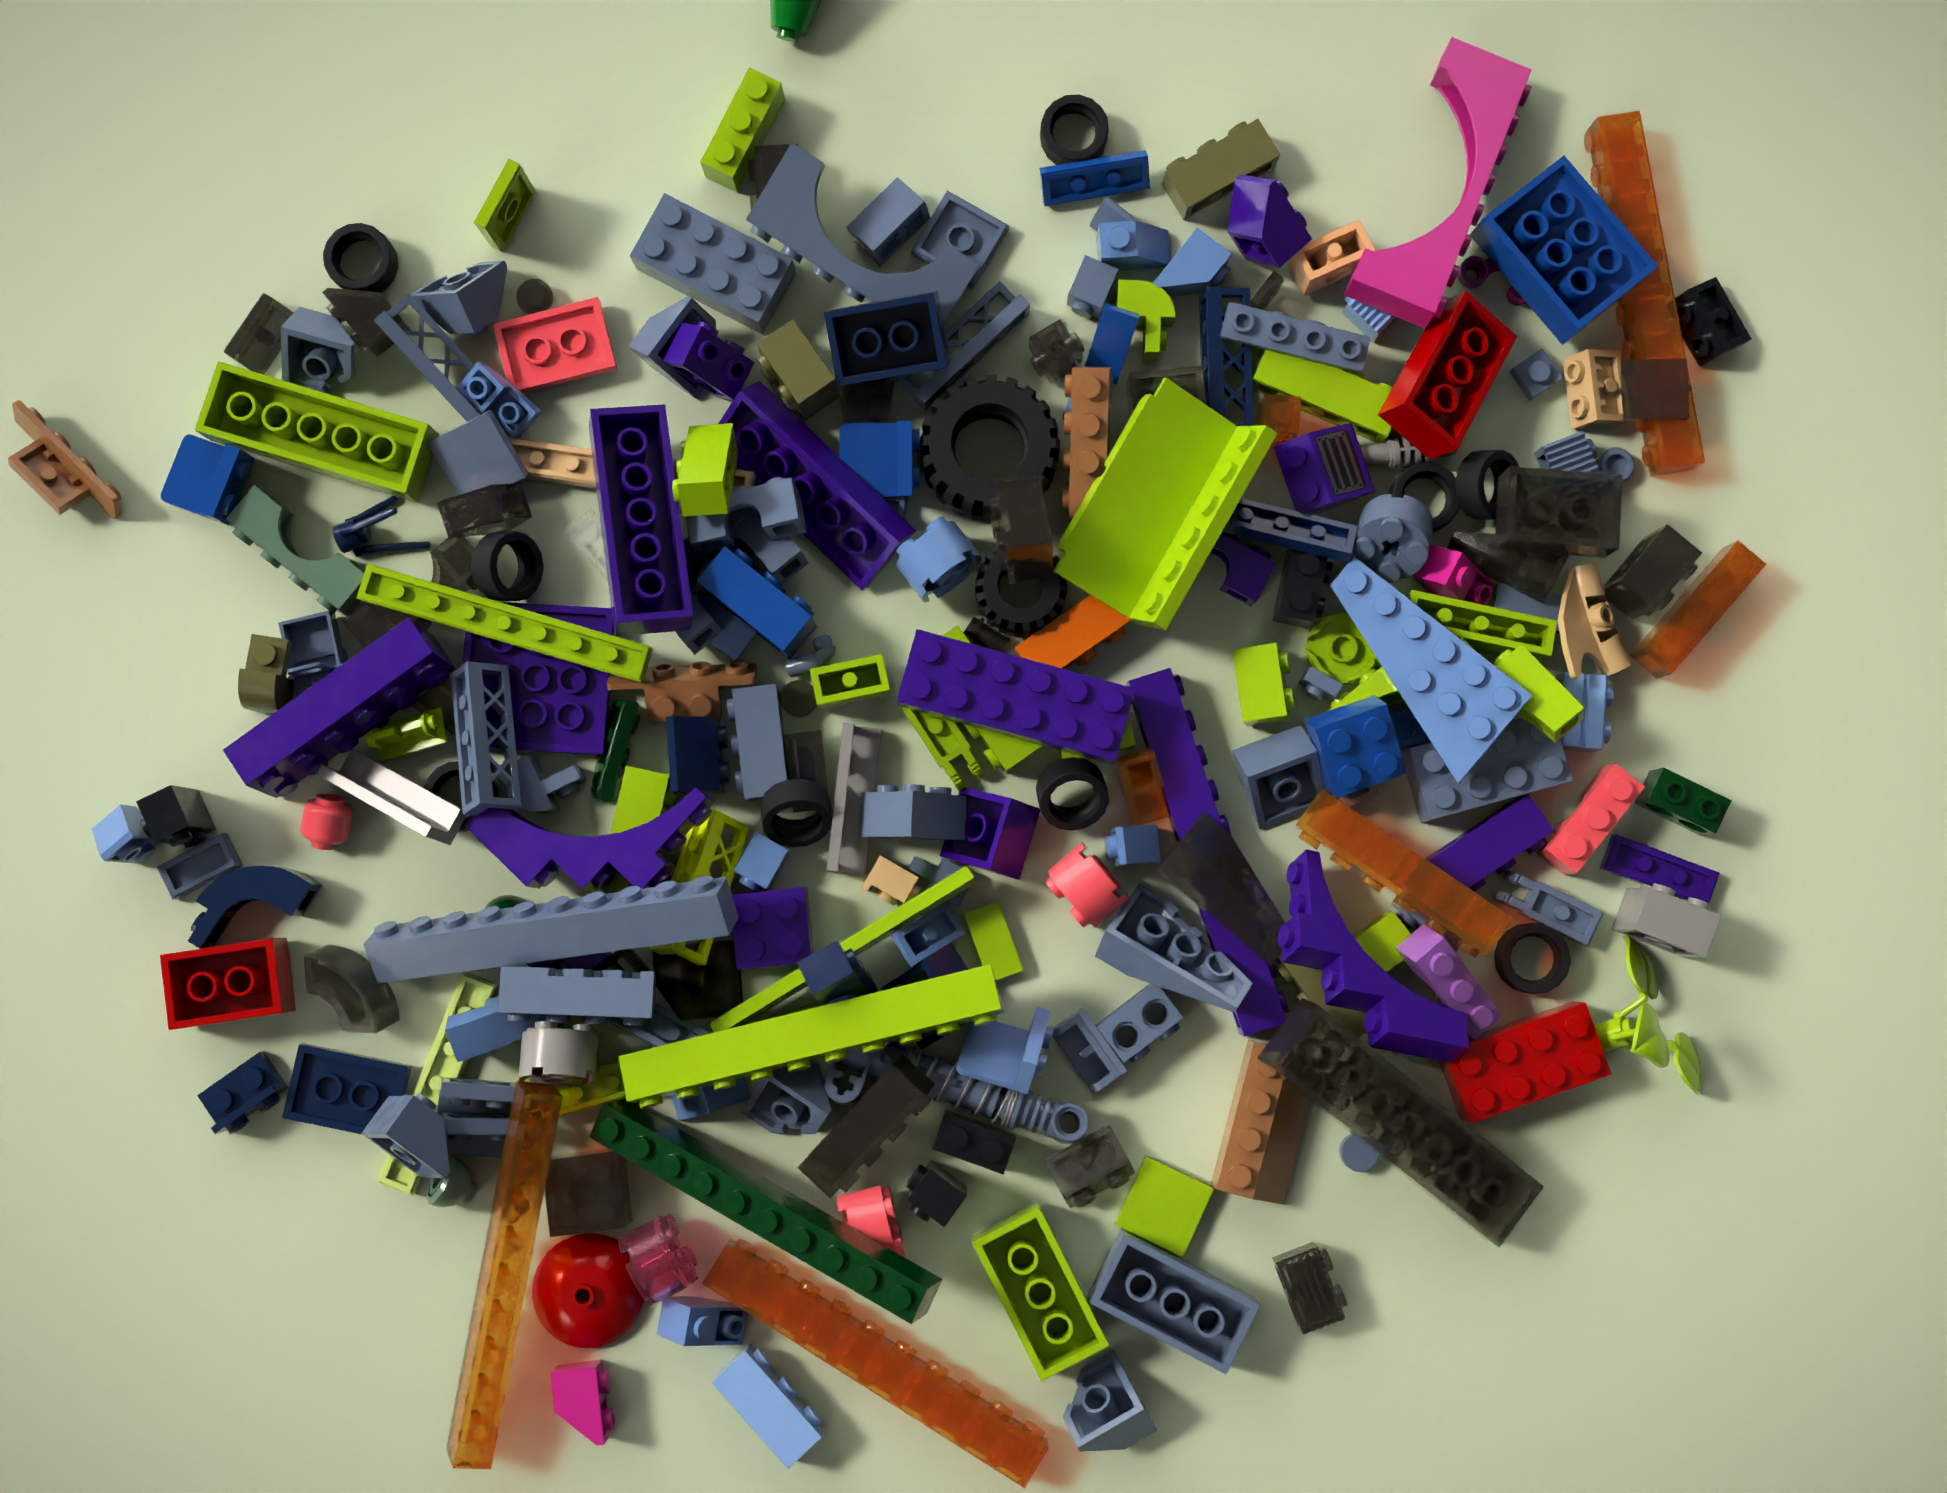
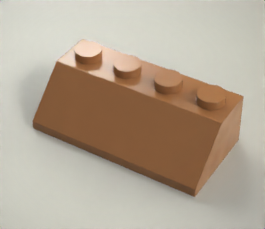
(1260, 1133)

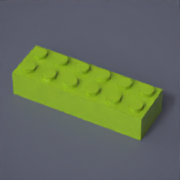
(316, 431)

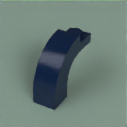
(225, 896)

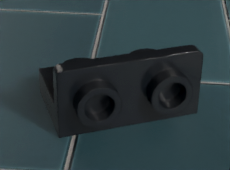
(1709, 322)

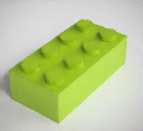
(1039, 1291)

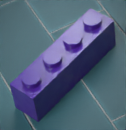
(1494, 843)

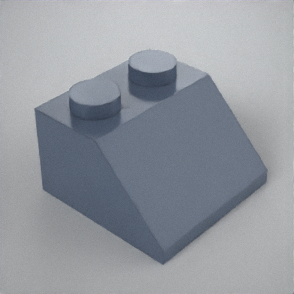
(1279, 775)
(411, 1134)

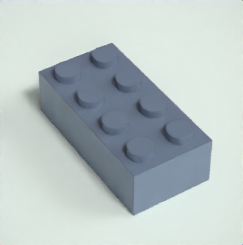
(713, 263)
(1513, 766)
(1173, 1301)

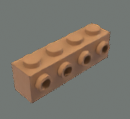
(1088, 431)

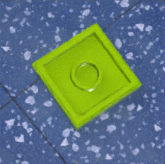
(505, 205)
(1164, 1206)

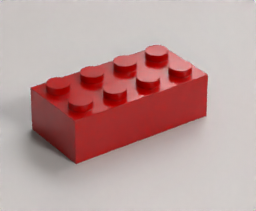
(1448, 376)
(1526, 1062)

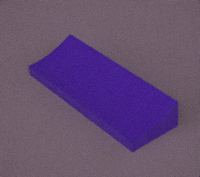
(839, 508)

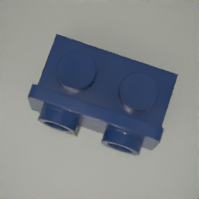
(242, 1092)

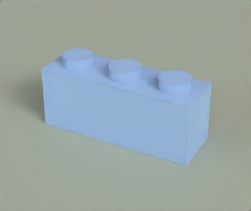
(769, 1405)

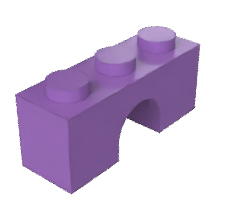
(1446, 974)

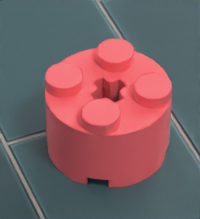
(1086, 886)
(871, 1214)

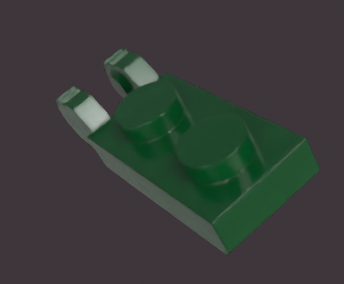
(621, 723)

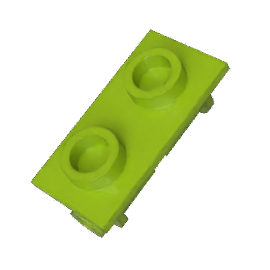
(408, 735)

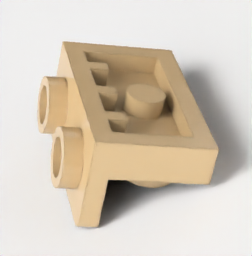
(1593, 387)

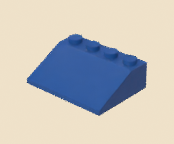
(1563, 249)

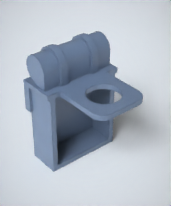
(314, 650)

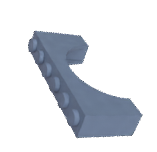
(791, 216)

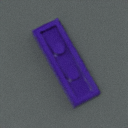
(1652, 866)

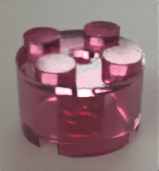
(658, 1259)

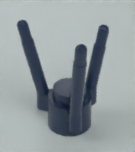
(355, 532)

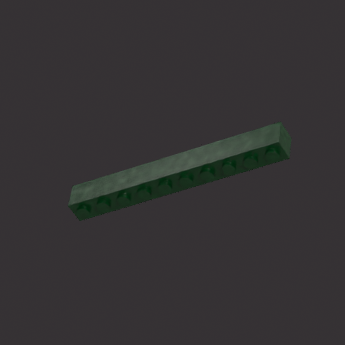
(767, 1209)

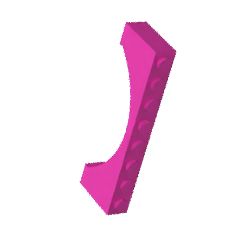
(1483, 98)

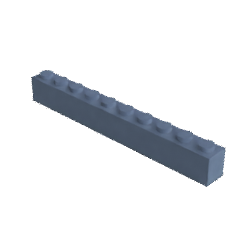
(552, 929)

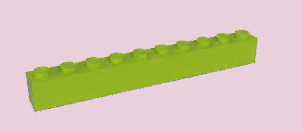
(811, 1035)

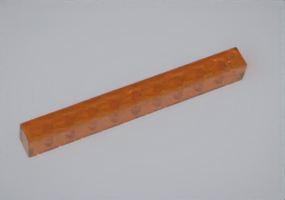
(1649, 309)
(503, 1275)
(877, 1361)

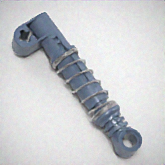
(959, 1090)

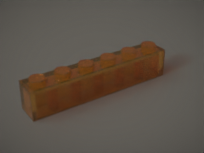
(1403, 873)

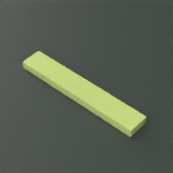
(441, 1062)

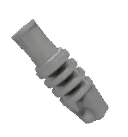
(1395, 453)

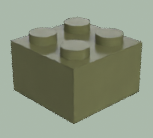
(798, 369)

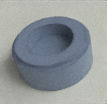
(1617, 462)
(1356, 1154)

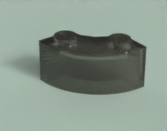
(351, 989)

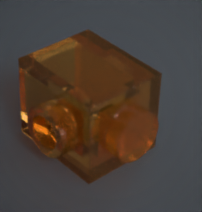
(1281, 415)

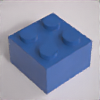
(1356, 746)

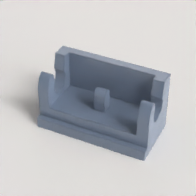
(889, 221)
(1088, 1050)

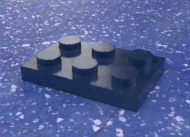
(341, 1087)

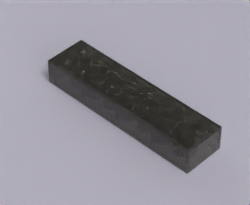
(1400, 1121)

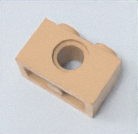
(1329, 257)

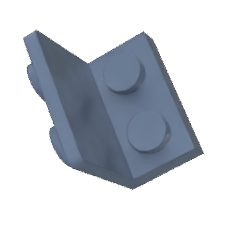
(475, 1096)

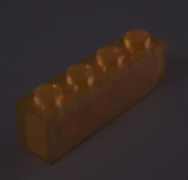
(1697, 609)

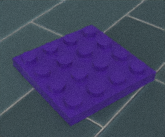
(553, 700)

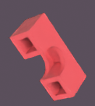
(1583, 831)

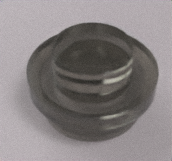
(534, 296)

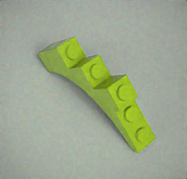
(1550, 709)

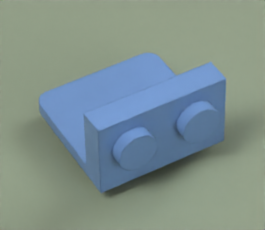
(1006, 1053)

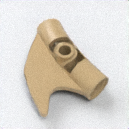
(1588, 624)

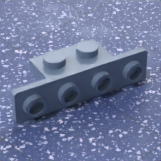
(1295, 337)

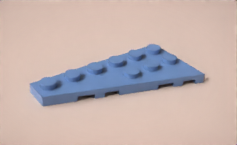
(1445, 682)

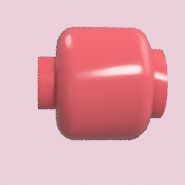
(326, 821)

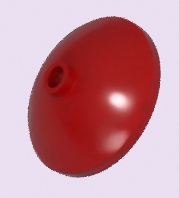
(591, 1264)

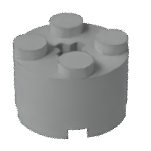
(559, 1054)

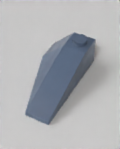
(1161, 949)

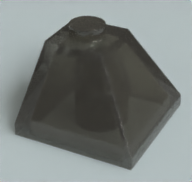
(697, 989)

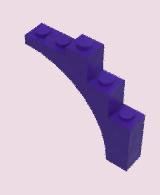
(636, 853)
(1352, 980)

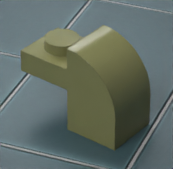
(264, 680)

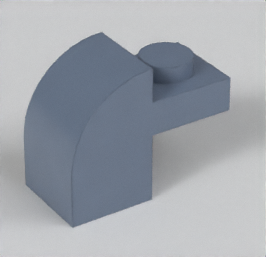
(537, 792)

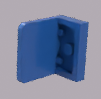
(882, 455)
(207, 478)

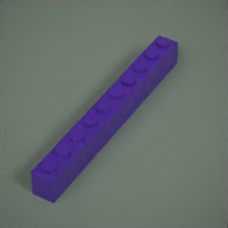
(1187, 794)

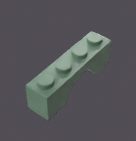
(268, 524)

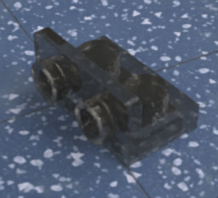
(1090, 1167)

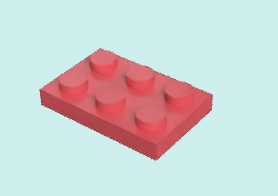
(555, 346)

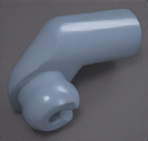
(823, 652)

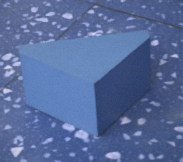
(711, 1100)

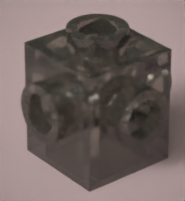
(1052, 341)

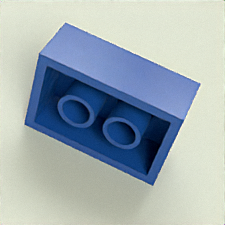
(758, 601)

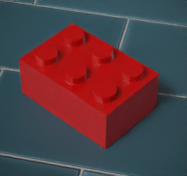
(227, 983)

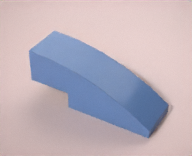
(484, 1030)

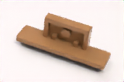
(55, 470)
(687, 689)

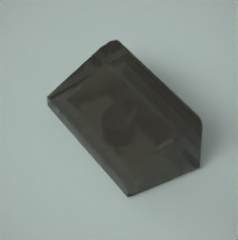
(259, 335)

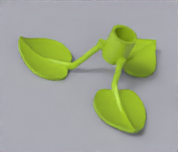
(1646, 1035)

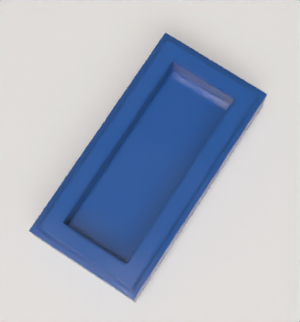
(1112, 339)

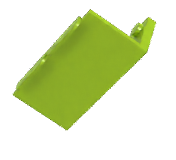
(1160, 505)

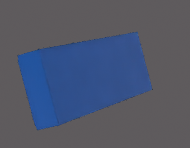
(1095, 178)

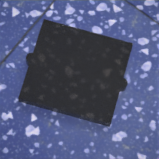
(1655, 389)

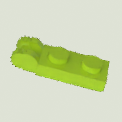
(944, 743)

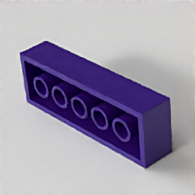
(640, 520)
(1015, 696)
(340, 709)

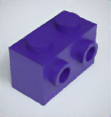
(709, 360)

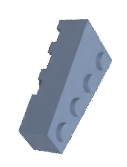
(577, 992)

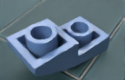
(491, 391)

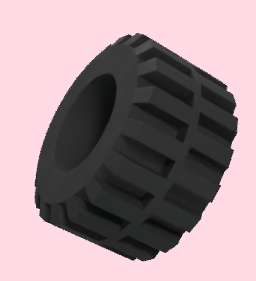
(1014, 619)

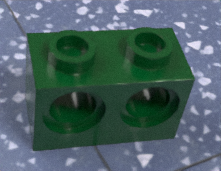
(1683, 801)

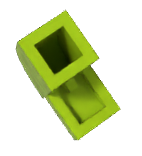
(1155, 312)

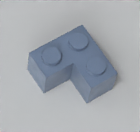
(913, 813)

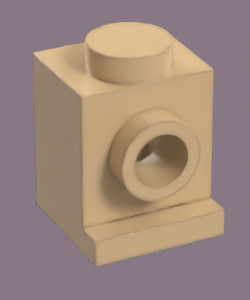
(892, 882)

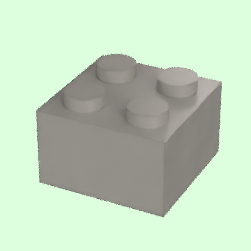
(1667, 921)

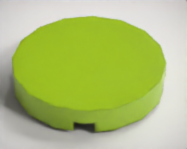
(1339, 649)

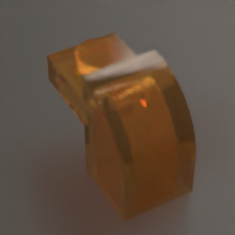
(1141, 786)

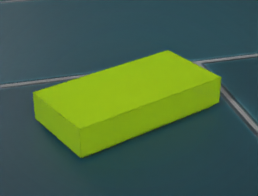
(993, 940)

